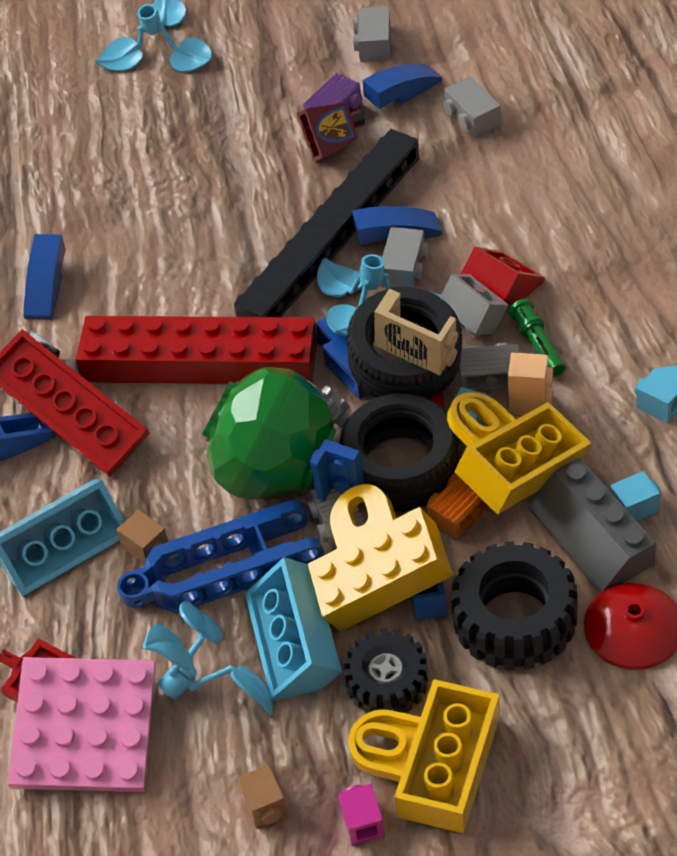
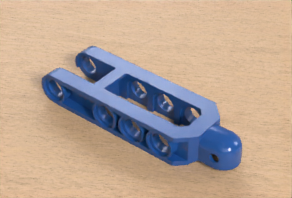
(252, 532)

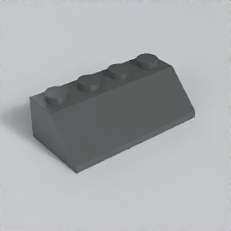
(593, 526)

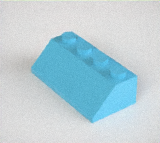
(59, 536)
(291, 632)

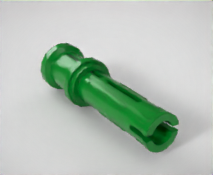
(525, 321)

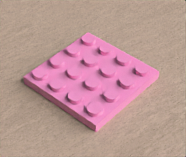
(82, 725)

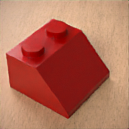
(502, 274)

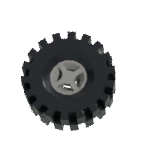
(375, 659)

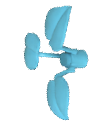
(125, 55)
(339, 280)
(183, 673)

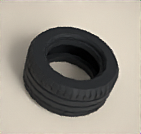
(384, 377)
(407, 417)

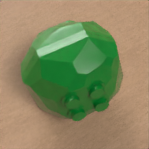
(267, 434)

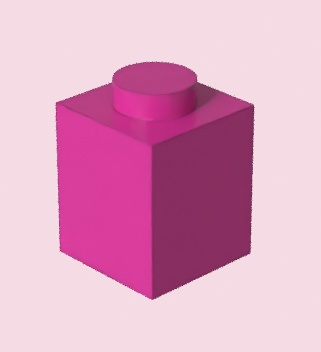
(361, 814)

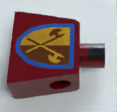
(329, 128)

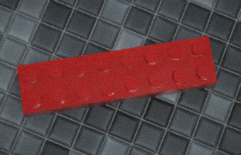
(193, 348)

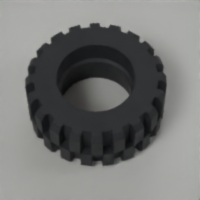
(514, 640)

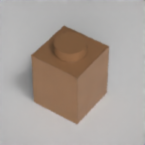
(140, 535)
(262, 796)

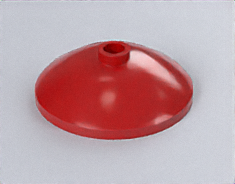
(630, 639)

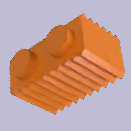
(456, 507)

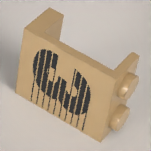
(413, 341)

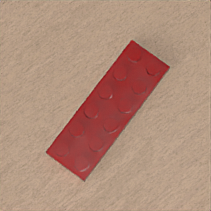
(68, 404)

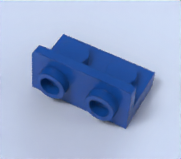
(336, 468)

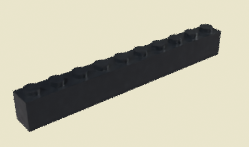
(328, 228)

